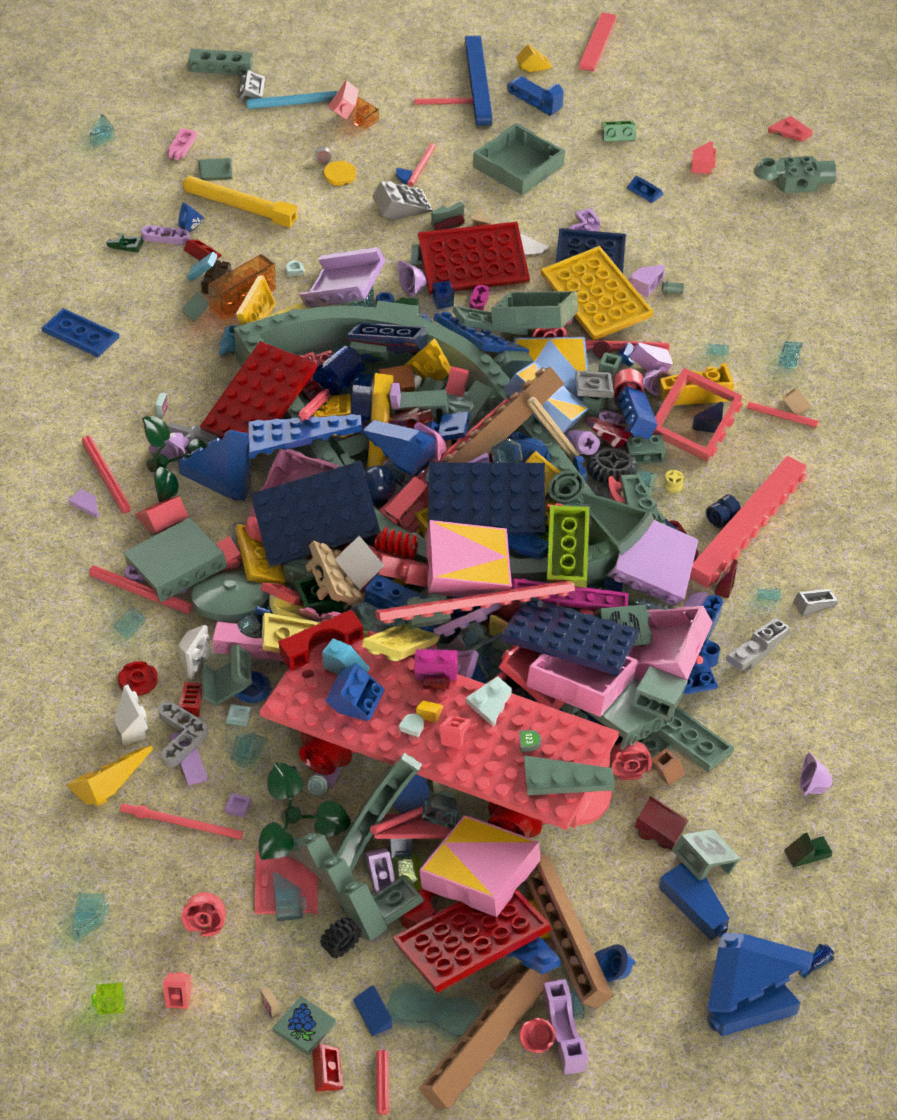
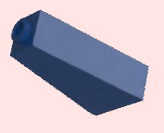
(695, 900)
(770, 1007)

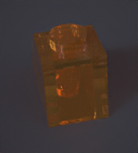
(365, 114)

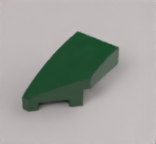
(130, 244)

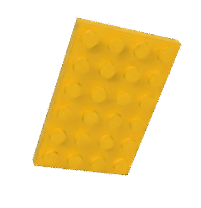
(604, 294)

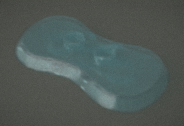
(417, 1007)

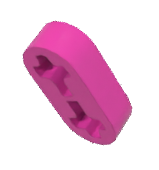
(479, 298)

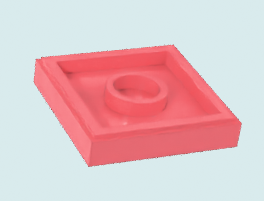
(282, 592)

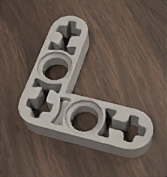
(187, 733)

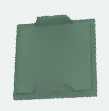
(215, 169)

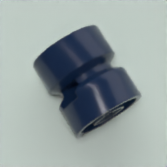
(723, 510)

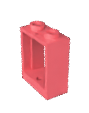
(404, 500)

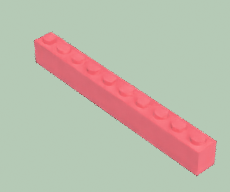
(747, 522)

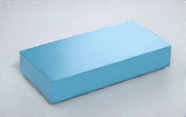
(202, 266)

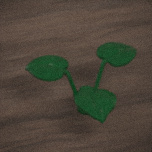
(156, 434)
(275, 840)

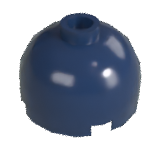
(380, 483)

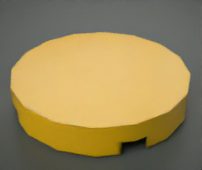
(340, 173)

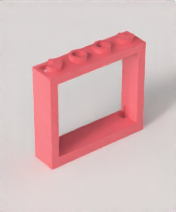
(719, 435)

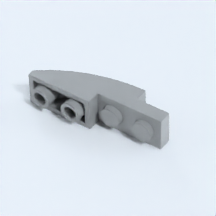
(759, 646)

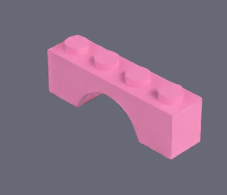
(228, 635)

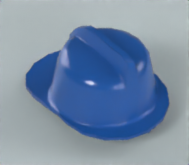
(615, 962)

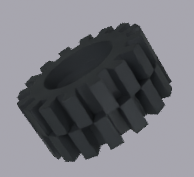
(340, 937)

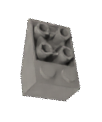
(400, 200)

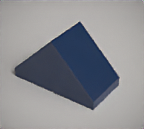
(709, 419)

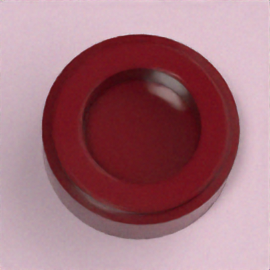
(600, 348)

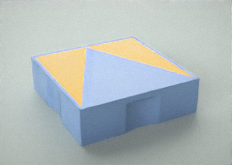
(561, 354)
(561, 406)

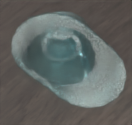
(371, 623)

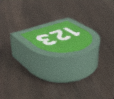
(529, 740)

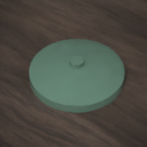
(228, 597)

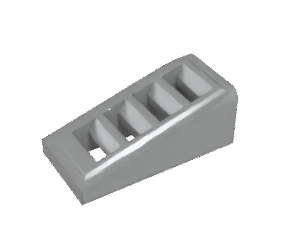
(805, 607)

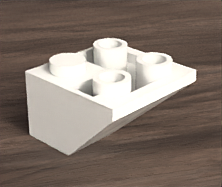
(194, 649)
(129, 718)

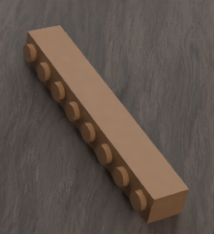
(507, 417)
(568, 934)
(483, 1037)

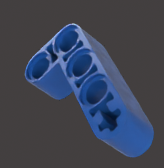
(547, 101)
(709, 648)

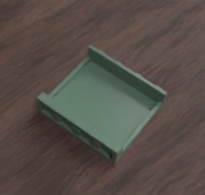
(176, 559)
(628, 720)

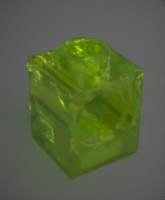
(109, 990)

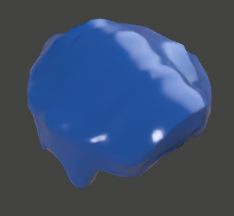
(258, 690)

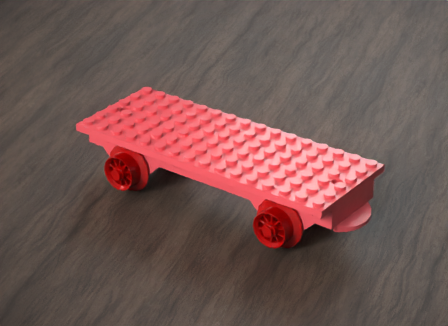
(485, 766)

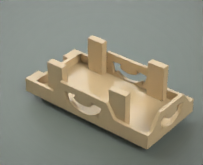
(335, 580)

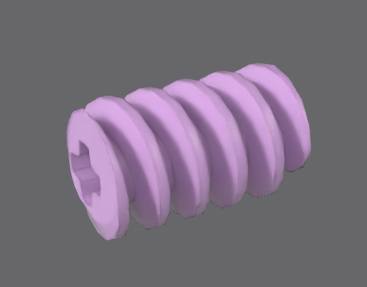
(583, 441)

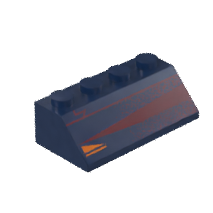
(395, 337)

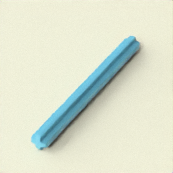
(291, 99)

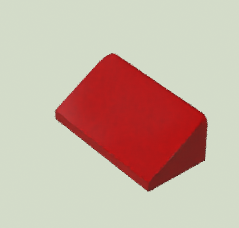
(199, 249)
(327, 1068)

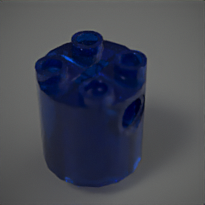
(339, 370)

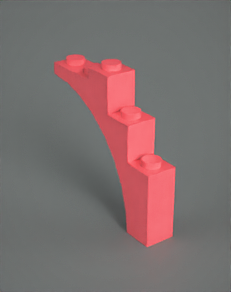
(402, 568)

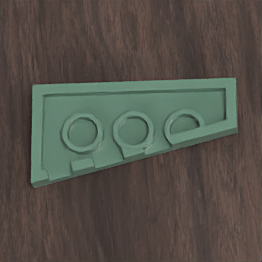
(638, 495)
(559, 777)

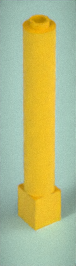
(280, 213)
(380, 412)

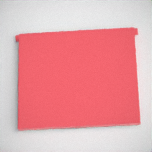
(413, 829)
(291, 870)

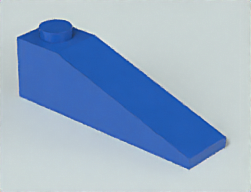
(404, 446)

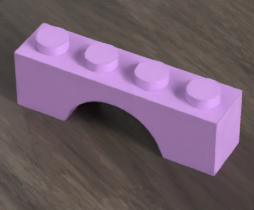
(560, 1015)

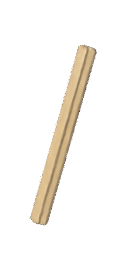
(553, 429)

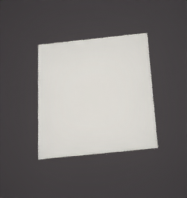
(359, 562)

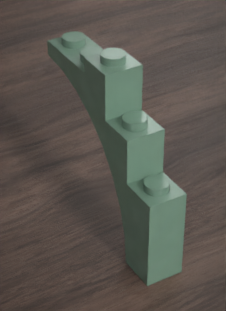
(375, 807)
(336, 875)

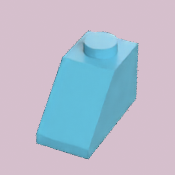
(340, 655)

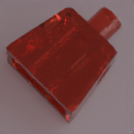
(403, 418)

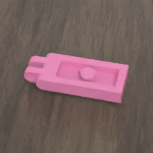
(181, 143)

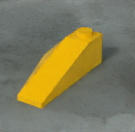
(336, 405)
(99, 785)

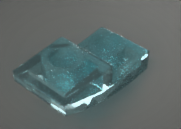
(790, 354)

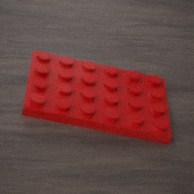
(474, 256)
(259, 390)
(466, 939)

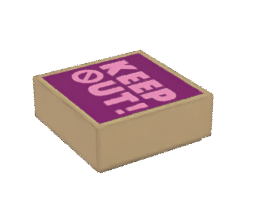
(270, 1002)

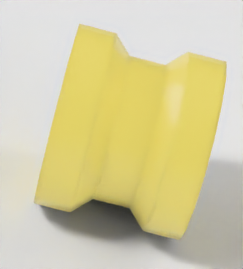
(673, 481)

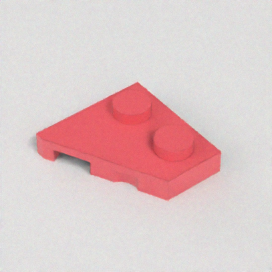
(792, 129)

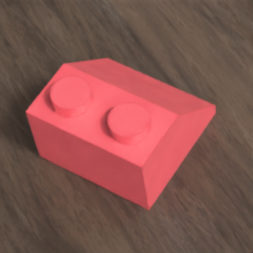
(163, 514)

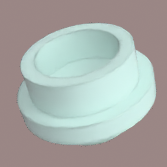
(317, 785)

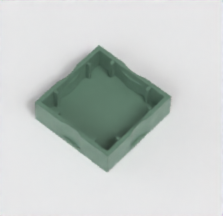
(518, 159)
(534, 310)

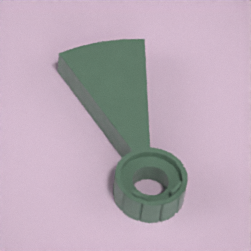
(616, 520)

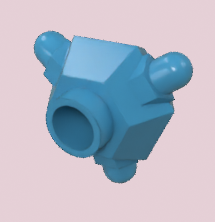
(227, 340)

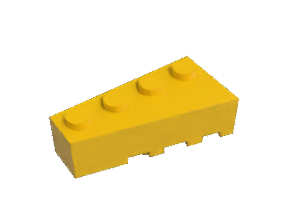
(694, 394)

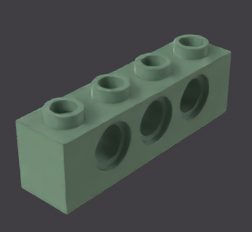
(220, 61)

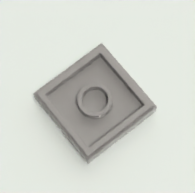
(594, 384)

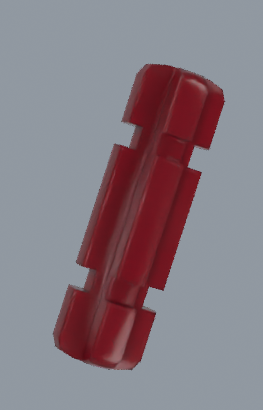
(449, 223)

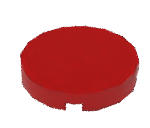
(144, 677)

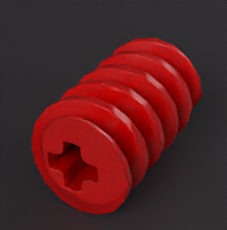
(397, 544)

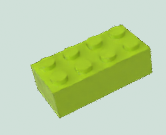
(568, 545)

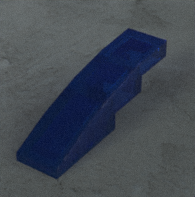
(362, 396)

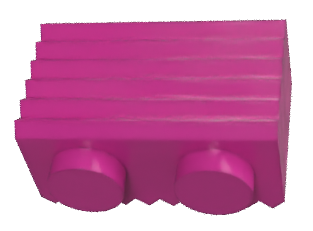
(436, 663)

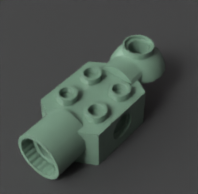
(797, 173)

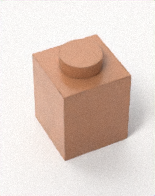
(668, 766)

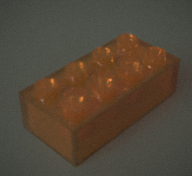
(231, 289)

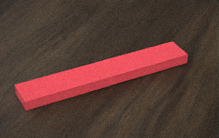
(597, 41)

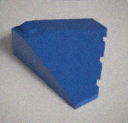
(221, 466)
(748, 966)

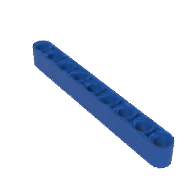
(478, 80)

